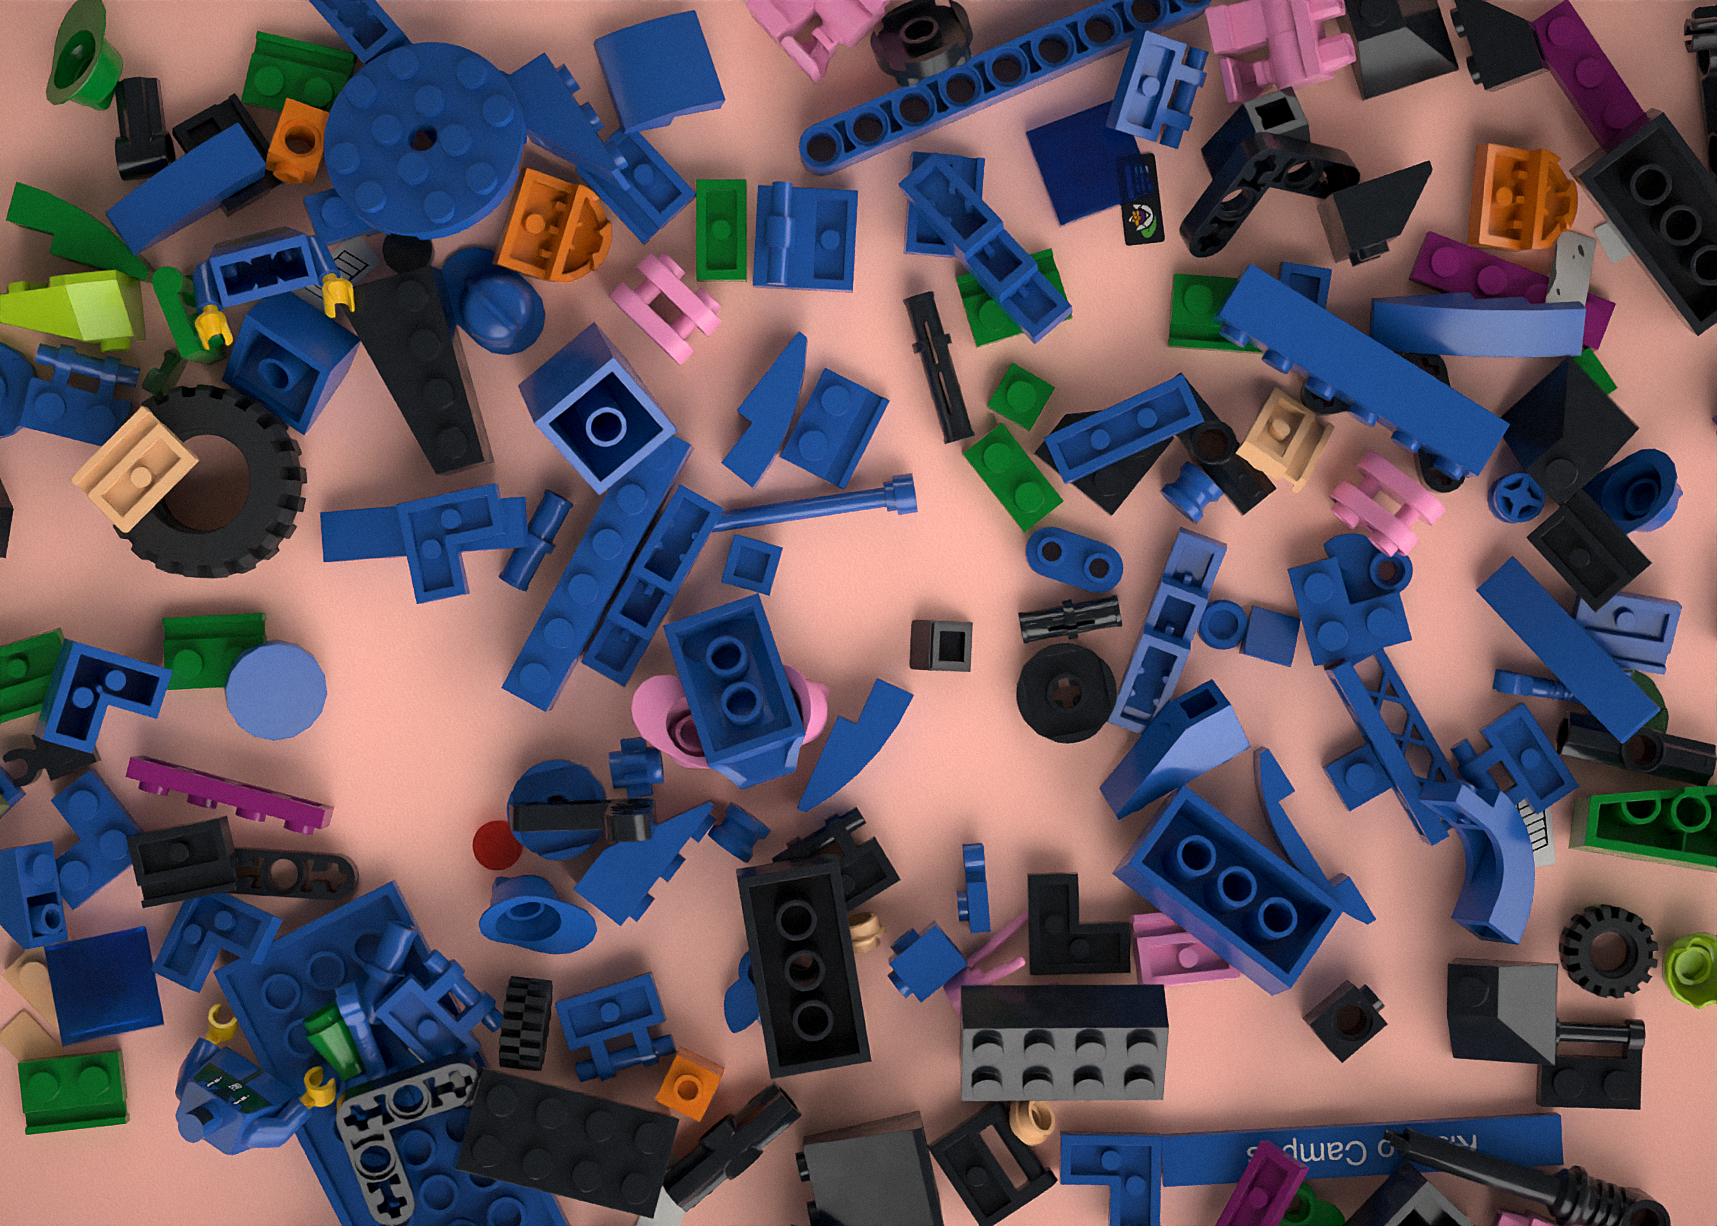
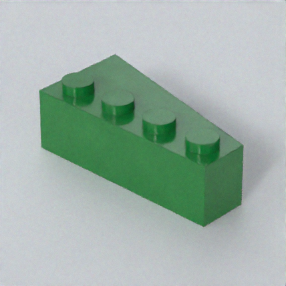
(1650, 826)

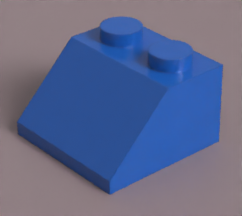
(290, 358)

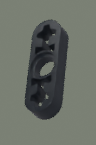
(320, 888)

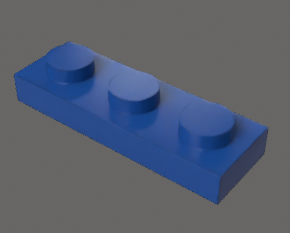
(1124, 429)

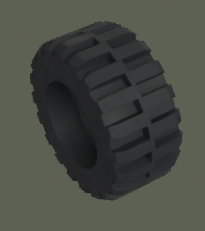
(272, 493)

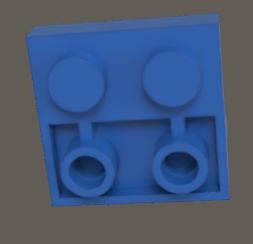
(805, 238)

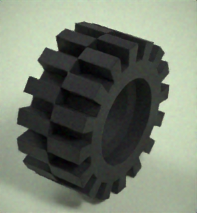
(1638, 951)
(525, 1023)

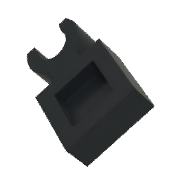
(55, 758)

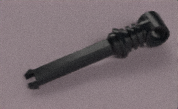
(1568, 1194)

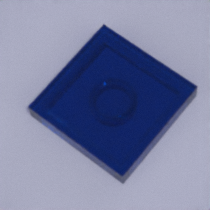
(1087, 165)
(104, 986)

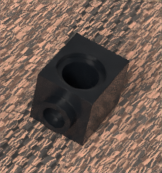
(1323, 1019)

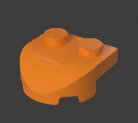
(1519, 199)
(553, 229)

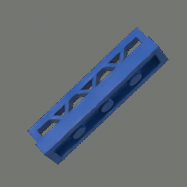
(1382, 741)

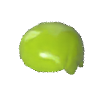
(1691, 969)

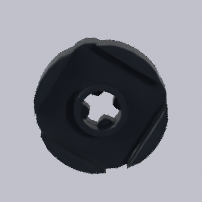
(944, 45)
(1089, 709)

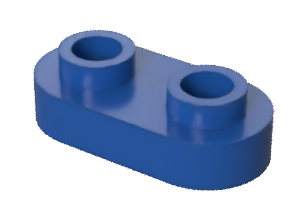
(1074, 560)

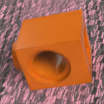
(302, 123)
(690, 1084)

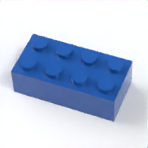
(1229, 891)

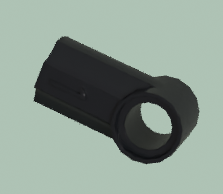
(143, 140)

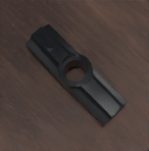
(1230, 472)
(1663, 754)
(730, 1146)

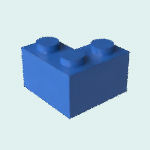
(88, 682)

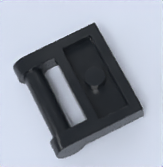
(1595, 1080)
(978, 1173)

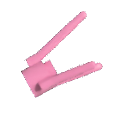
(968, 976)

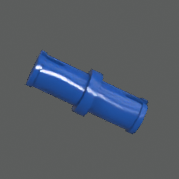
(541, 533)
(386, 967)

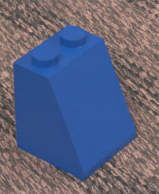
(595, 409)

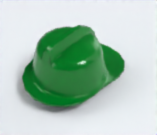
(83, 59)

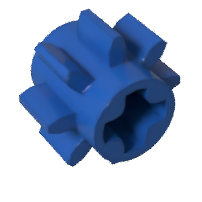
(636, 767)

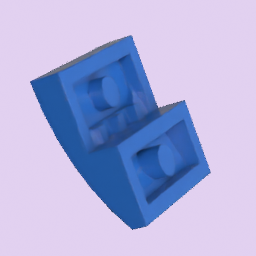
(659, 71)

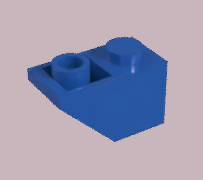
(31, 896)

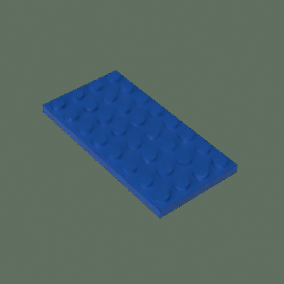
(300, 979)

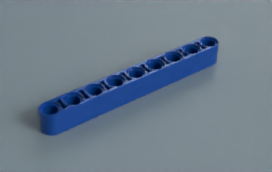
(986, 87)

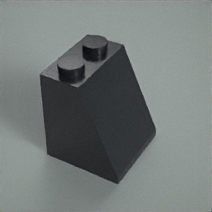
(871, 1175)

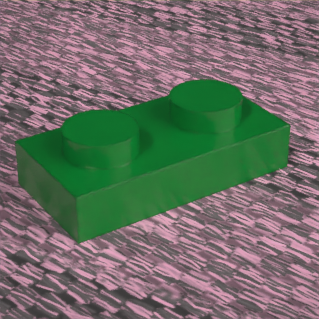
(721, 230)
(1012, 477)

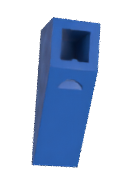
(561, 124)
(1178, 746)
(627, 870)

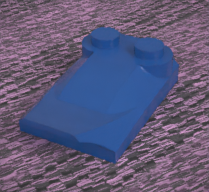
(738, 691)

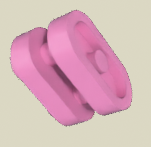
(664, 277)
(1388, 532)

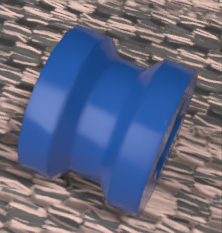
(1191, 492)
(1526, 500)
(739, 832)

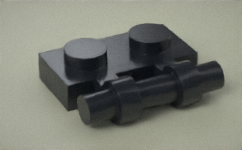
(863, 868)

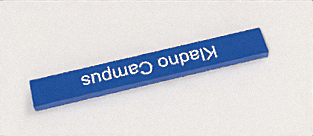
(1355, 1147)

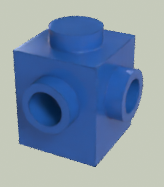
(924, 961)

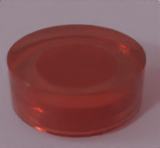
(496, 846)

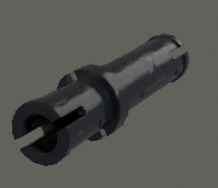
(923, 309)

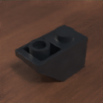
(1502, 44)
(1270, 113)

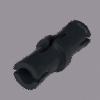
(1070, 619)

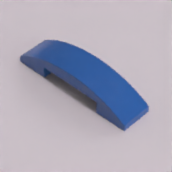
(1273, 787)

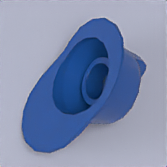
(493, 302)
(1638, 491)
(532, 916)

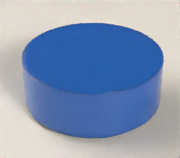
(1222, 625)

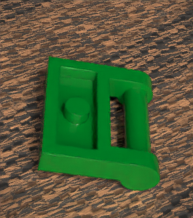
(179, 307)

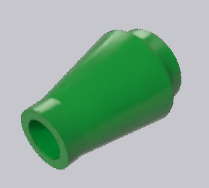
(333, 1040)

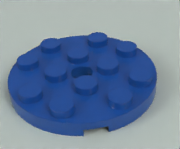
(433, 189)

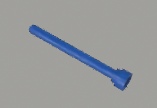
(894, 495)

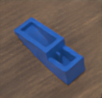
(187, 189)
(770, 411)
(855, 744)

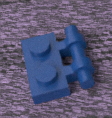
(1147, 86)
(72, 411)
(1524, 754)
(611, 1012)
(425, 1023)

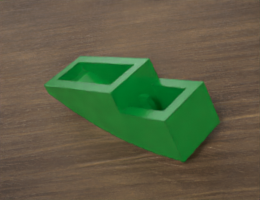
(75, 233)

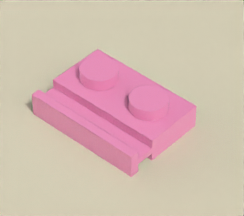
(1172, 955)

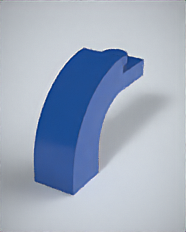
(1497, 855)

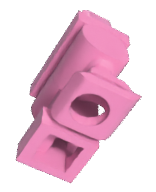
(843, 23)
(1295, 42)

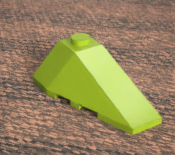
(82, 307)

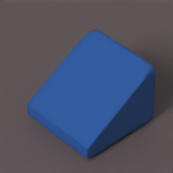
(1270, 636)

